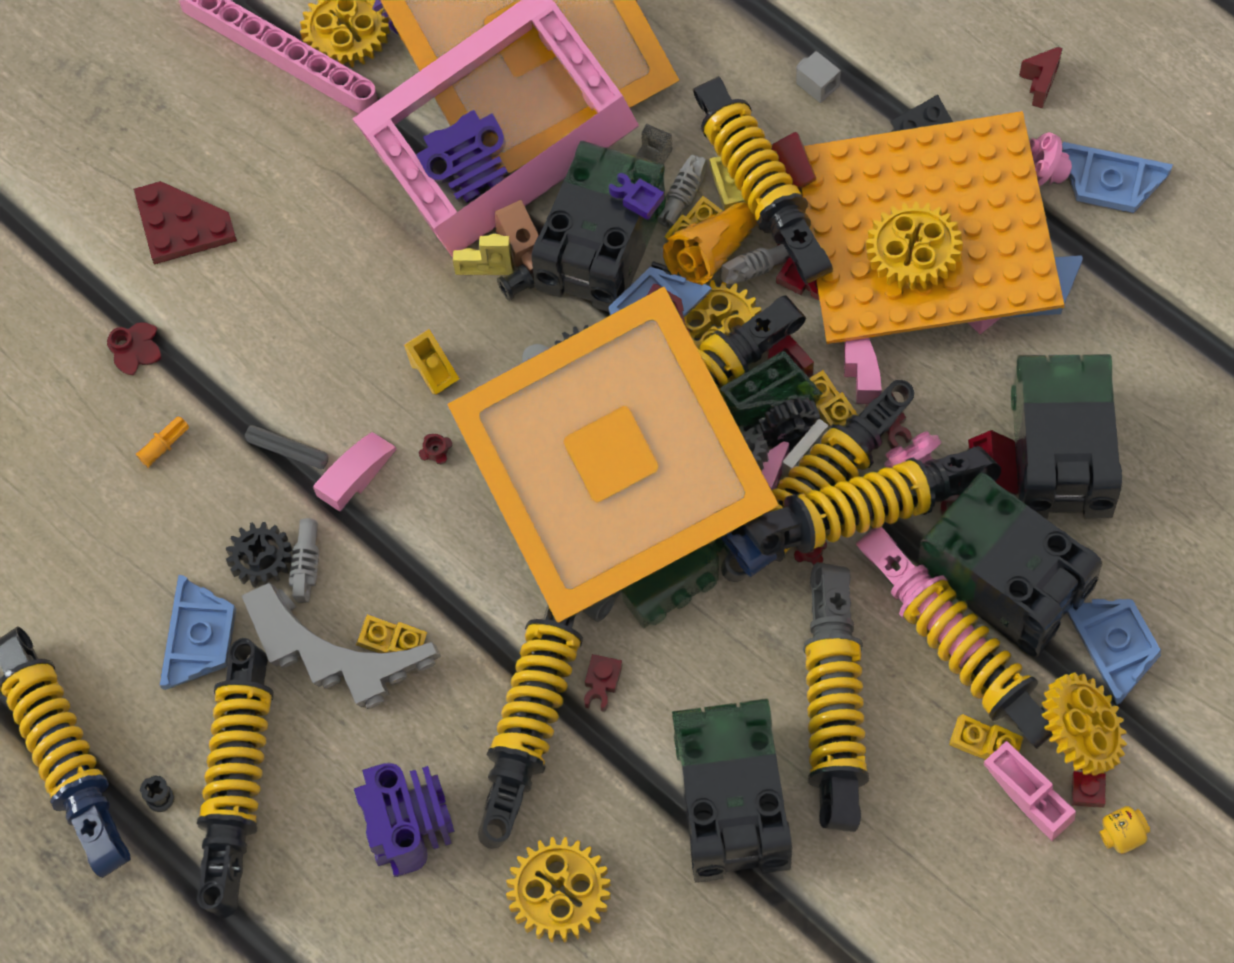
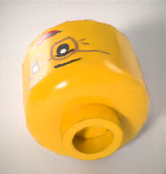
(1124, 829)

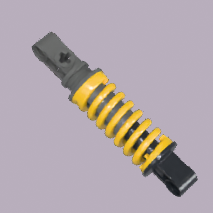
(835, 700)

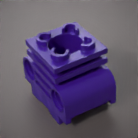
(466, 155)
(402, 815)

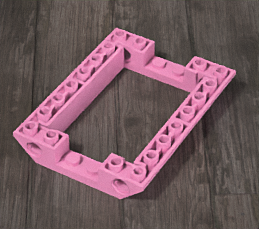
(536, 177)

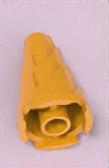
(705, 246)

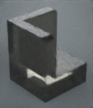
(655, 144)

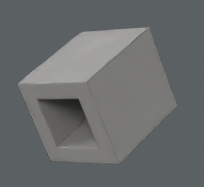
(817, 76)

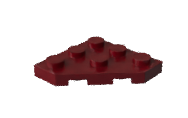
(180, 223)

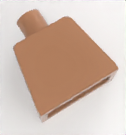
(517, 224)

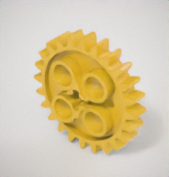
(330, 38)
(939, 251)
(721, 295)
(1084, 724)
(539, 911)

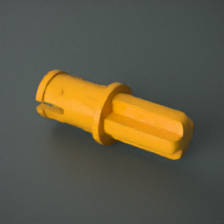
(161, 442)

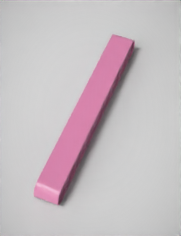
(263, 37)

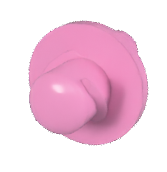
(1049, 159)
(920, 449)

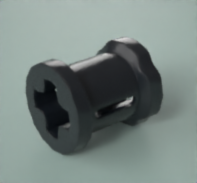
(515, 282)
(155, 785)

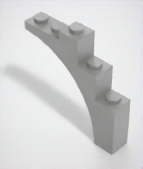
(364, 672)

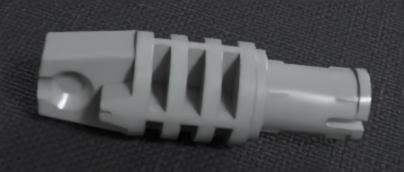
(683, 189)
(753, 264)
(304, 561)

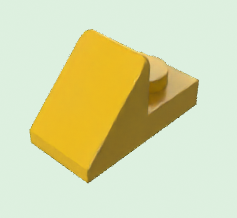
(430, 360)

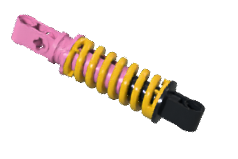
(930, 606)

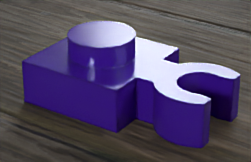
(638, 197)

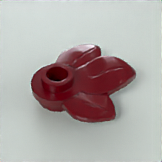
(137, 349)

